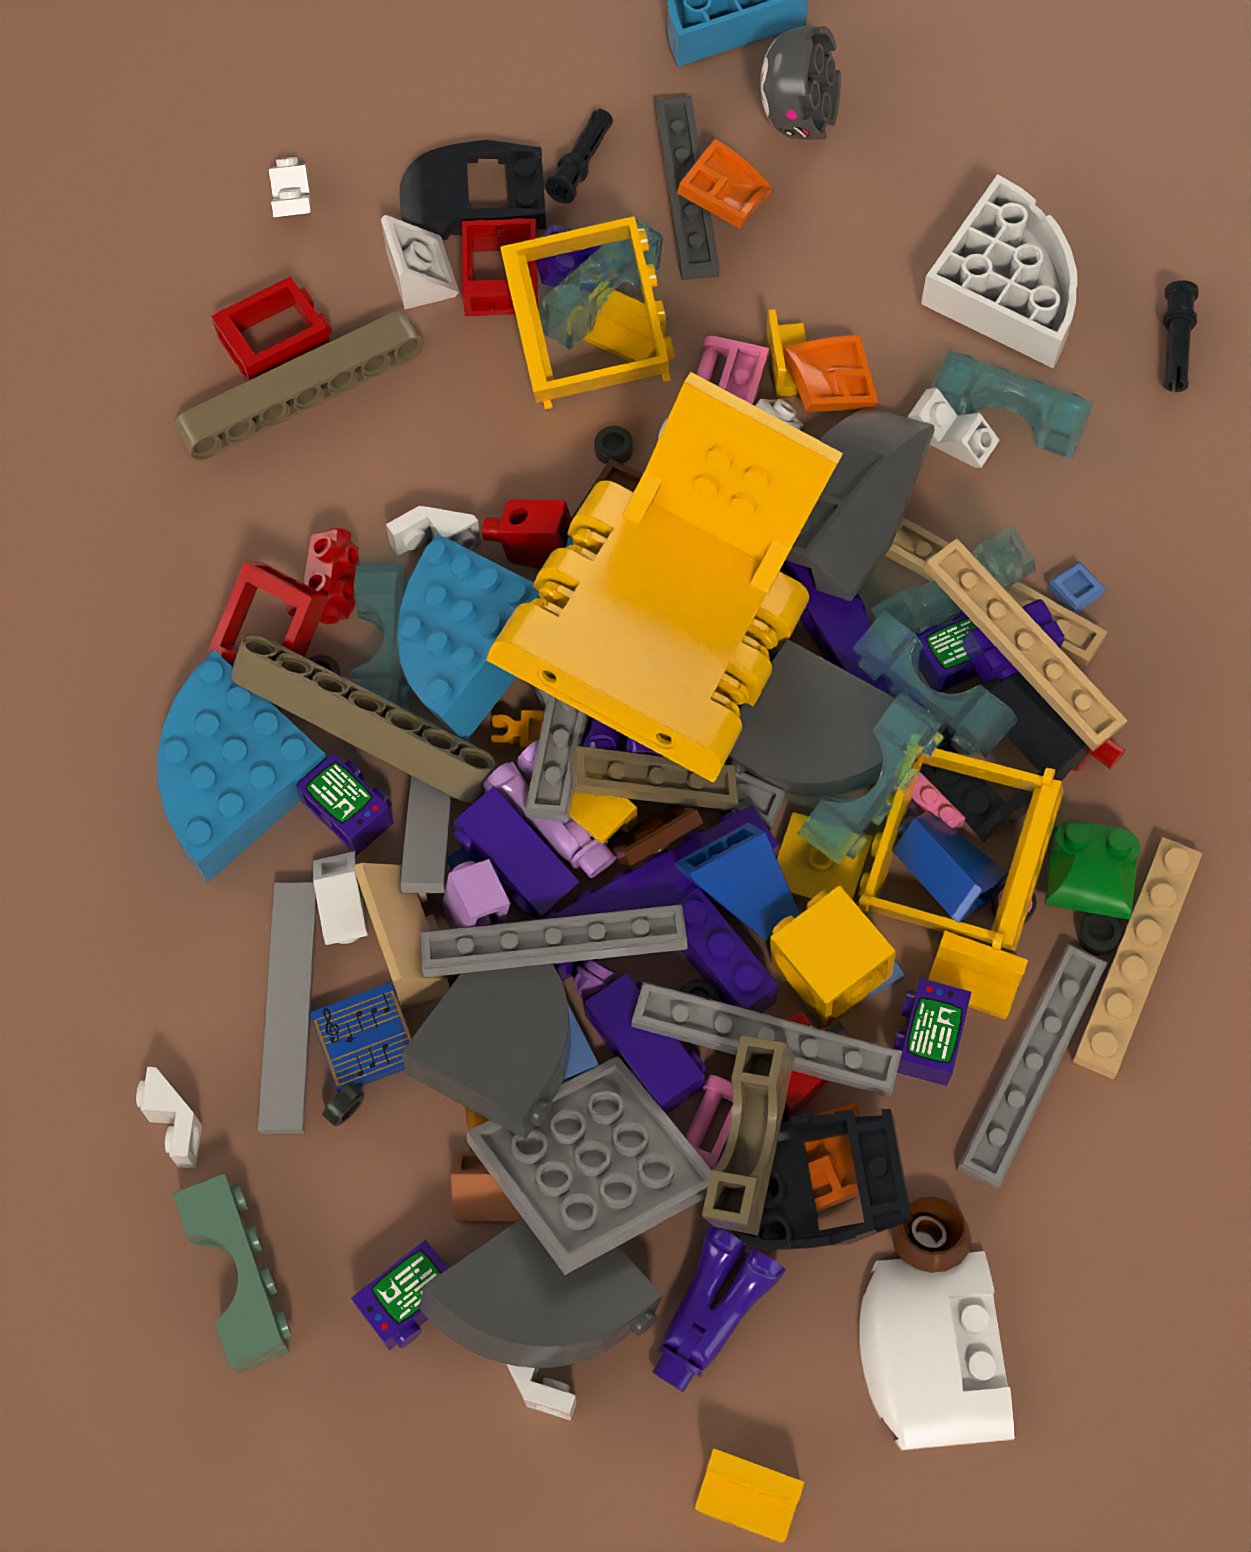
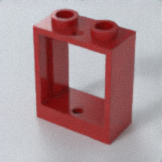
(493, 296)
(259, 307)
(256, 575)

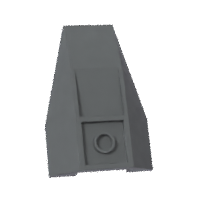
(862, 499)

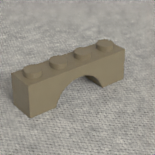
(743, 1173)

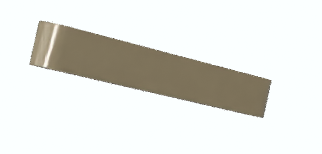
(298, 385)
(362, 718)

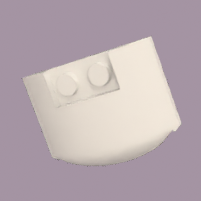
(935, 1354)

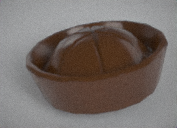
(935, 1237)

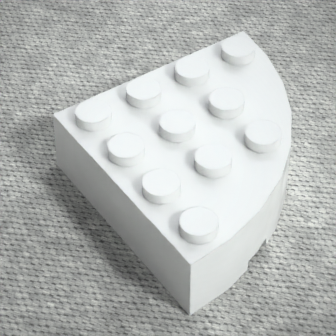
(1008, 274)

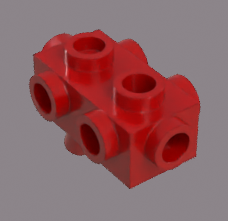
(332, 572)

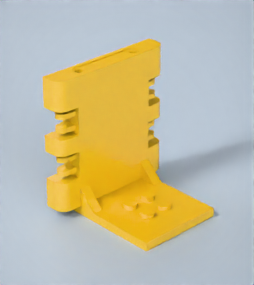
(678, 586)

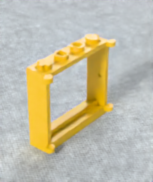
(515, 261)
(1025, 863)

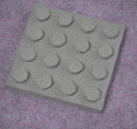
(596, 1166)

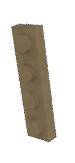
(649, 779)

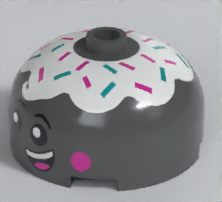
(801, 83)

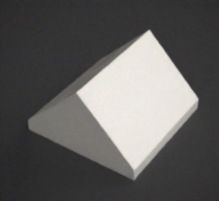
(418, 263)

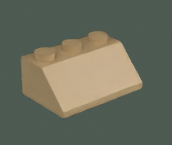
(398, 925)

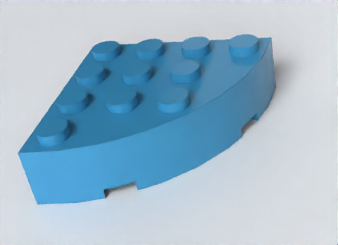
(715, 26)
(447, 629)
(227, 766)

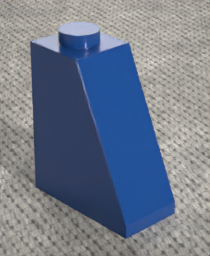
(948, 865)
(743, 878)

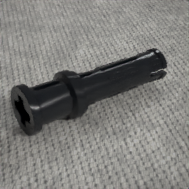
(574, 165)
(1179, 322)

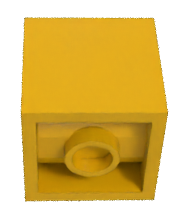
(831, 954)

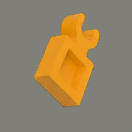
(521, 732)

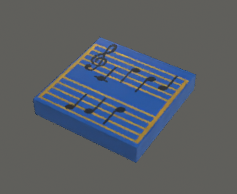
(363, 1036)

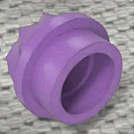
(592, 978)

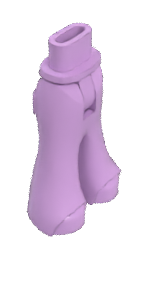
(564, 837)

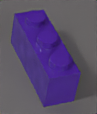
(515, 852)
(724, 957)
(655, 1060)

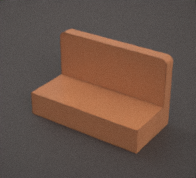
(476, 1192)

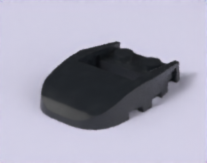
(437, 191)
(1037, 734)
(790, 1206)

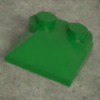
(1092, 869)

